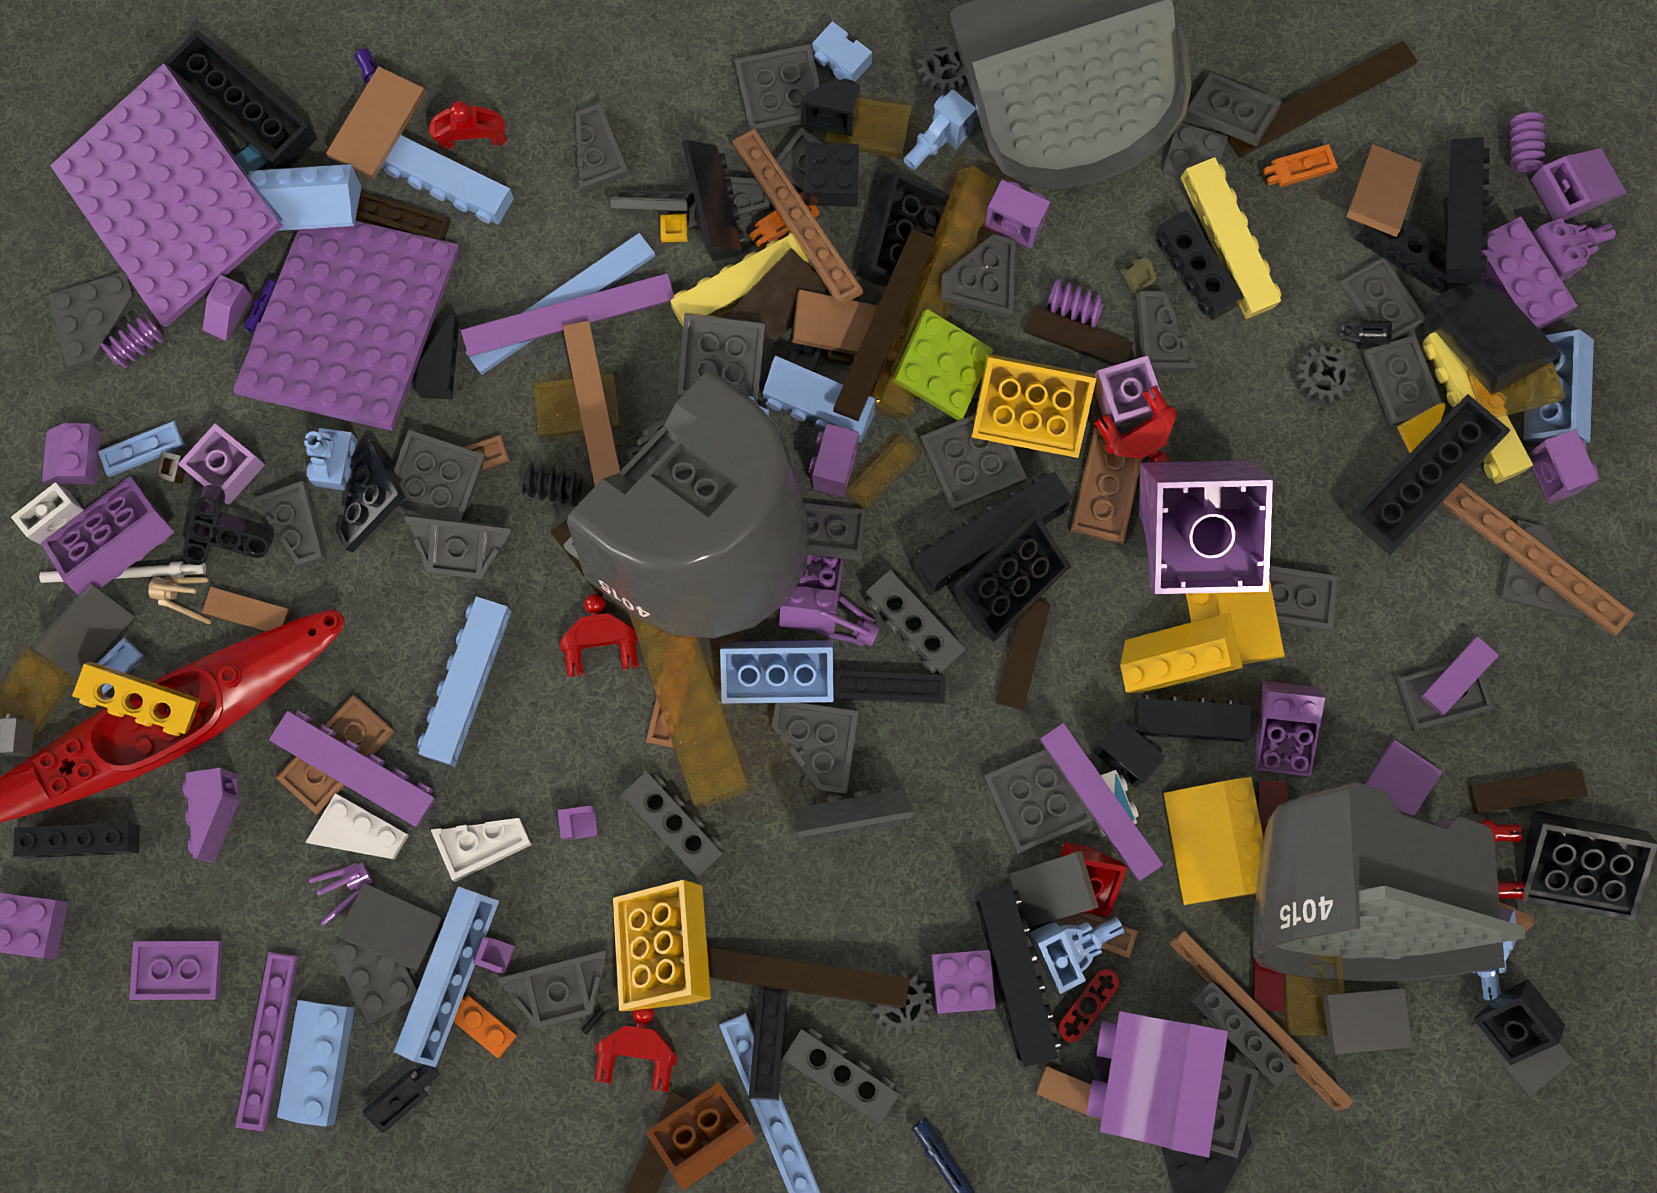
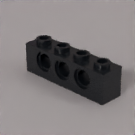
(1184, 229)
(1412, 252)
(76, 840)

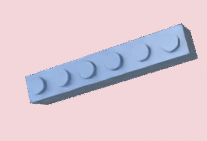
(448, 180)
(464, 681)
(446, 977)

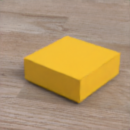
(674, 228)

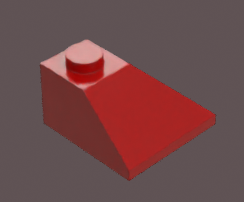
(1104, 873)

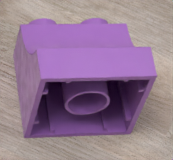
(1206, 526)
(1159, 1082)

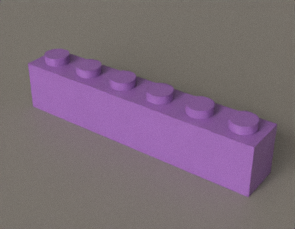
(352, 768)

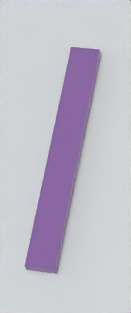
(552, 318)

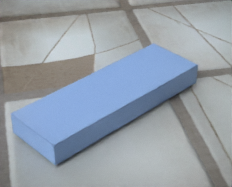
(141, 448)

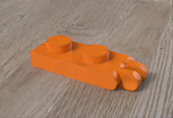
(1301, 166)
(773, 227)
(484, 1026)

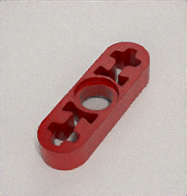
(1095, 984)

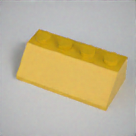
(1180, 654)

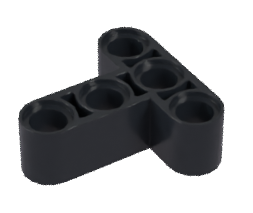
(216, 532)

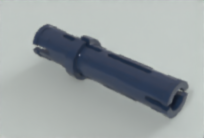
(923, 1131)

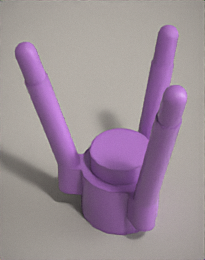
(864, 630)
(354, 877)

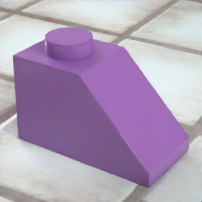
(225, 307)

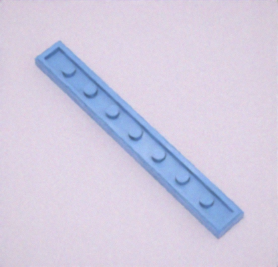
(592, 280)
(771, 1114)

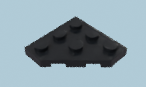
(369, 497)
(1203, 1174)

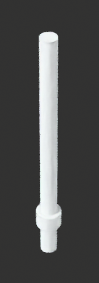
(174, 570)

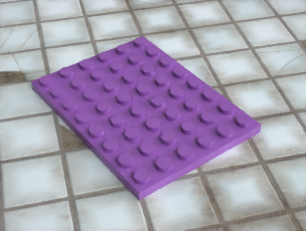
(166, 195)
(348, 322)

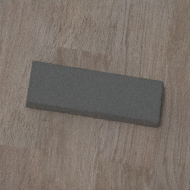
(652, 200)

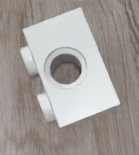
(47, 513)

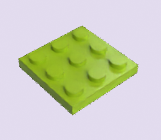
(942, 364)

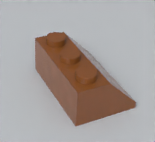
(701, 1135)

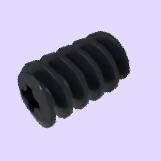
(552, 486)

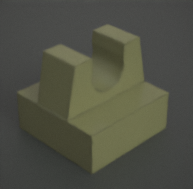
(1139, 275)

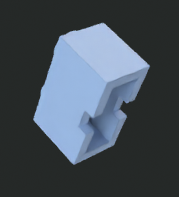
(839, 54)

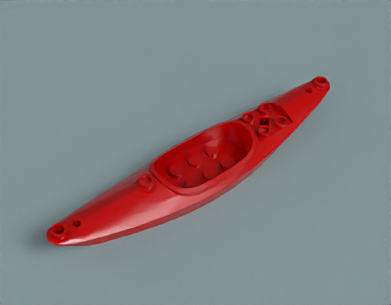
(118, 749)

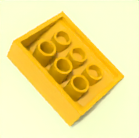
(1033, 405)
(1252, 618)
(1215, 840)
(661, 947)

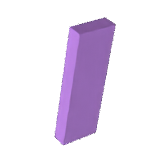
(1459, 676)

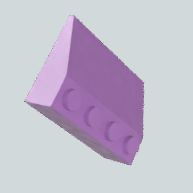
(107, 537)

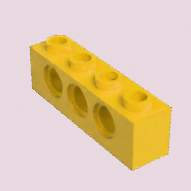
(90, 693)

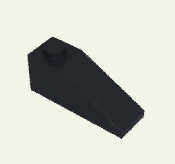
(437, 366)

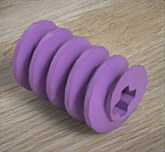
(1526, 142)
(1075, 303)
(133, 342)

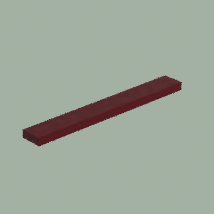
(1268, 983)

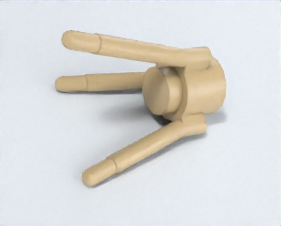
(167, 589)

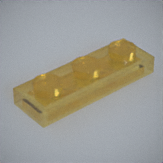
(883, 472)

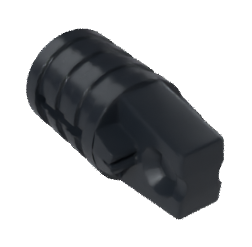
(1367, 332)

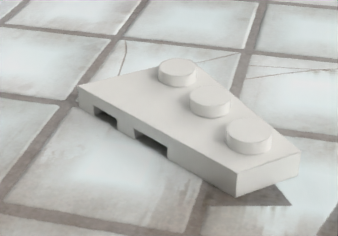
(356, 830)
(480, 845)

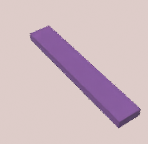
(1101, 802)
(267, 1041)

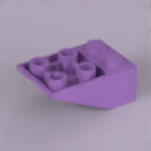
(1577, 184)
(814, 592)
(1288, 728)
(211, 805)

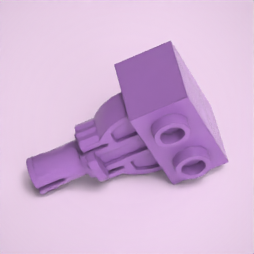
(1569, 245)

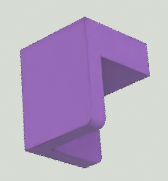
(577, 822)
(494, 955)

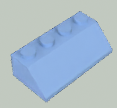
(310, 195)
(1575, 375)
(810, 397)
(776, 671)
(315, 1063)

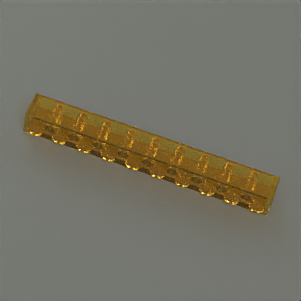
(955, 239)

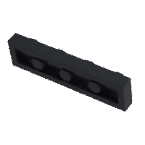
(889, 687)
(768, 1044)

